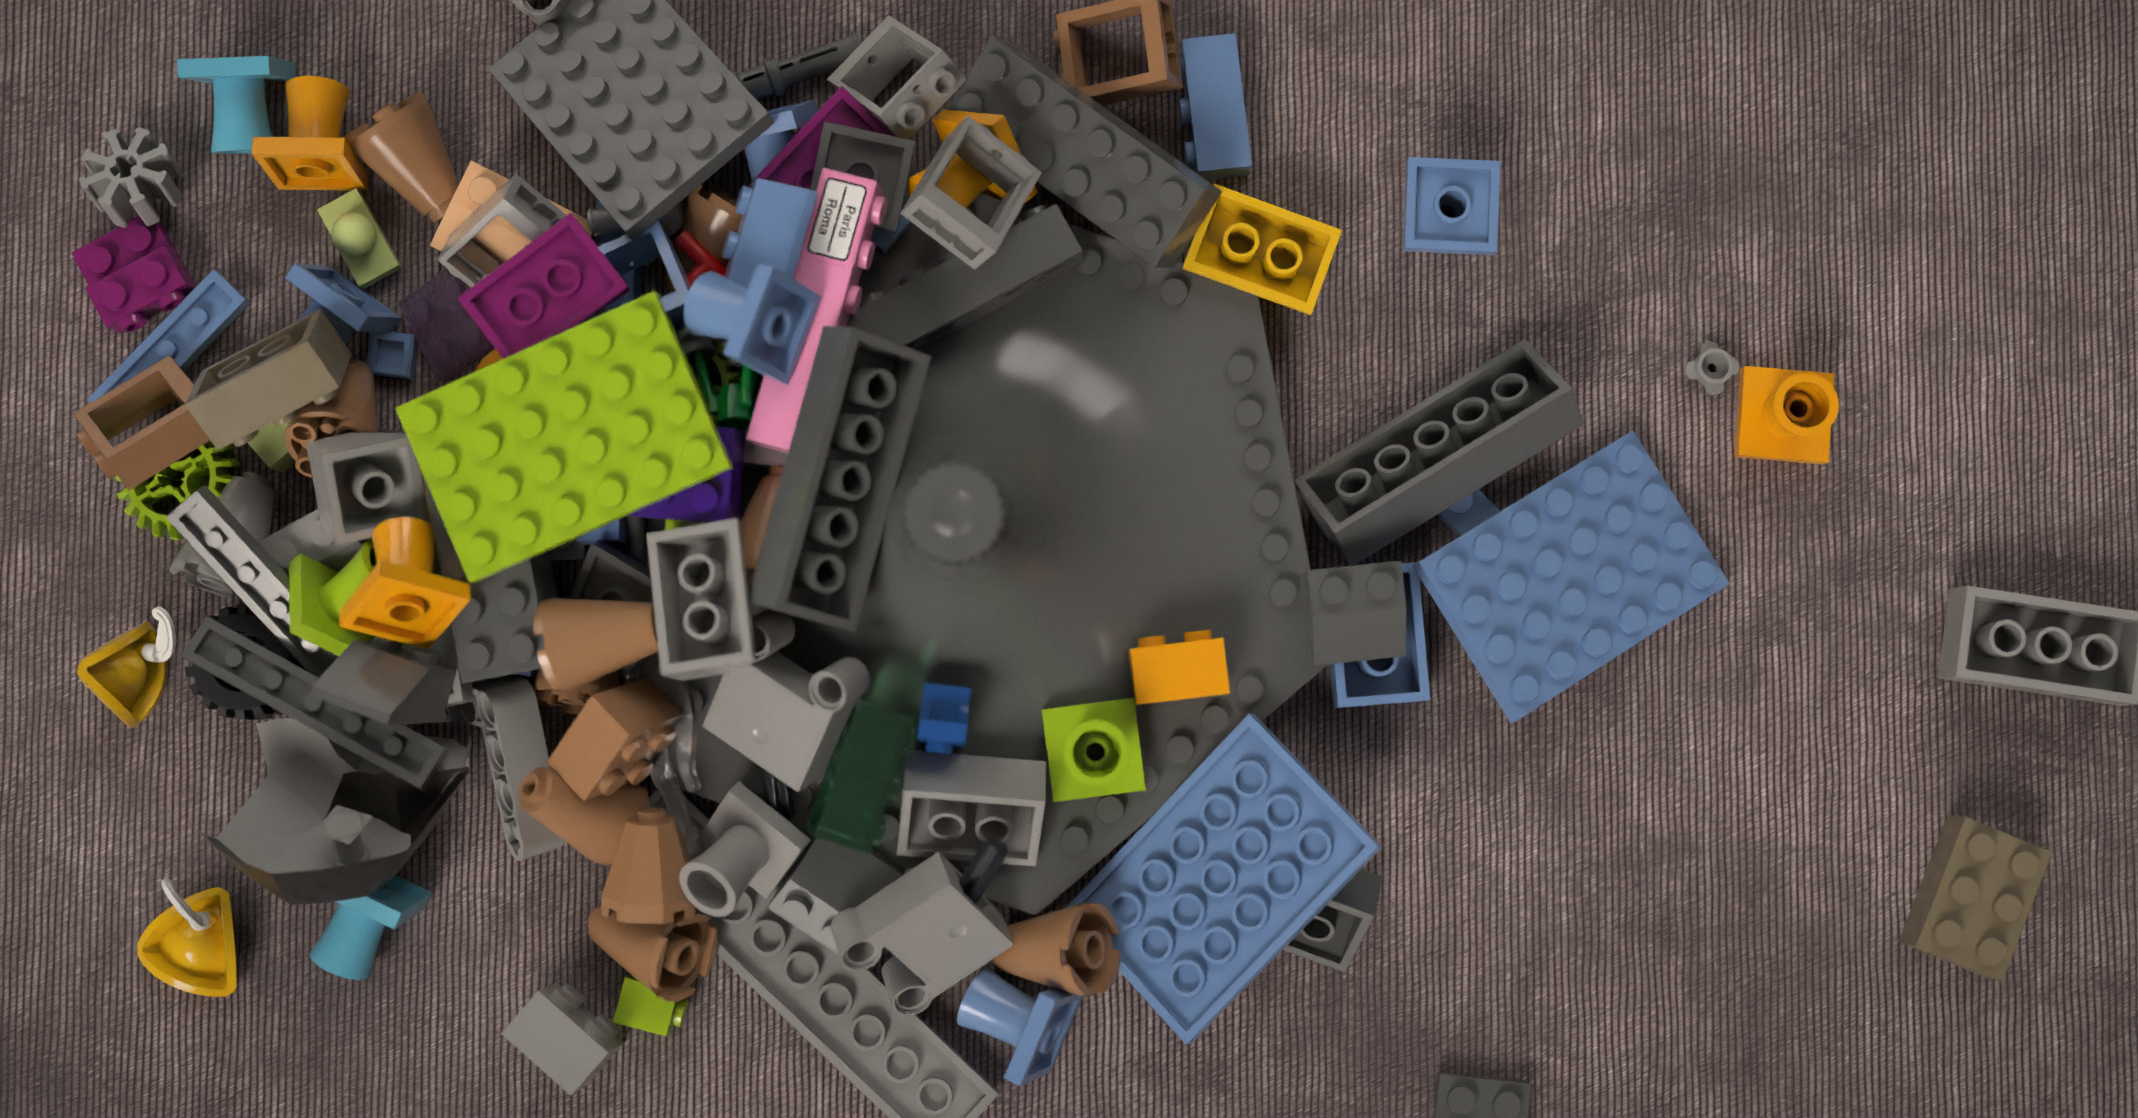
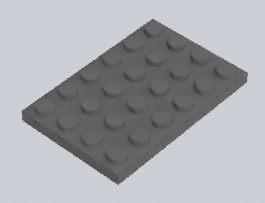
(631, 103)

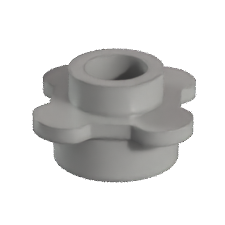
(1723, 362)

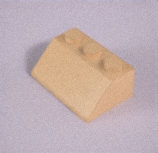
(498, 237)

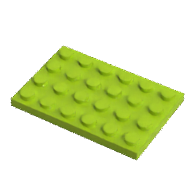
(564, 437)

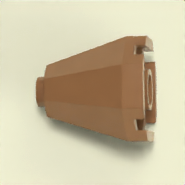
(646, 871)

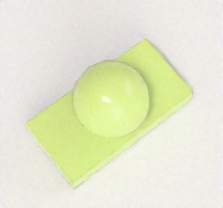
(359, 238)

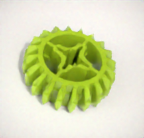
(147, 496)

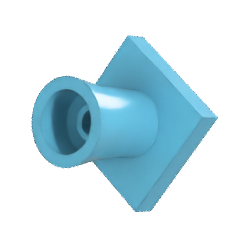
(238, 96)
(357, 926)

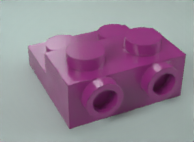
(133, 274)

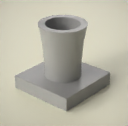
(743, 847)

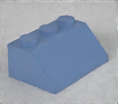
(769, 230)

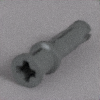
(775, 76)

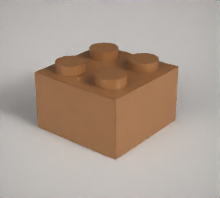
(615, 739)

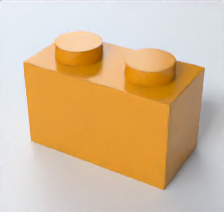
(1178, 669)

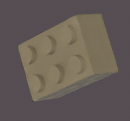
(269, 381)
(1975, 897)

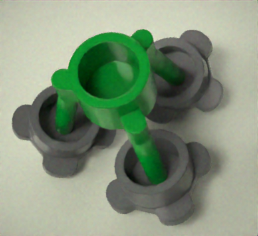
(736, 401)

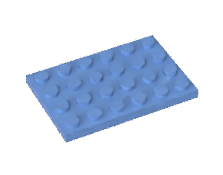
(1571, 576)
(1226, 876)

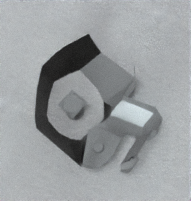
(331, 820)

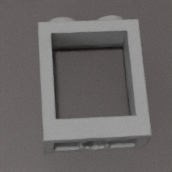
(893, 49)
(518, 205)
(952, 223)

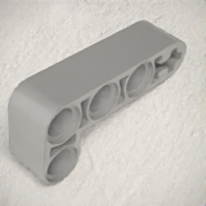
(515, 747)

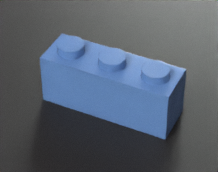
(1214, 107)

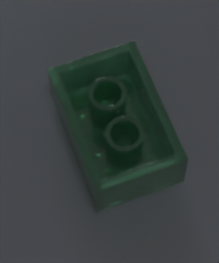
(862, 777)

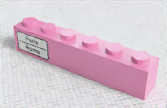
(831, 266)

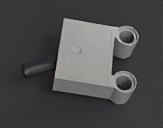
(783, 712)
(931, 923)

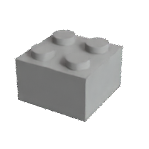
(564, 1036)

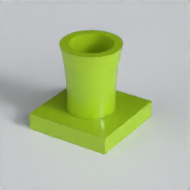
(319, 595)
(1073, 729)

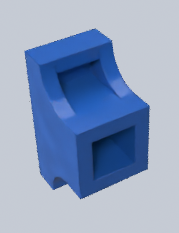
(943, 718)

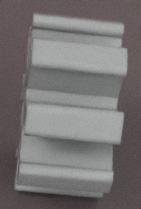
(131, 177)

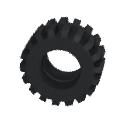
(224, 697)

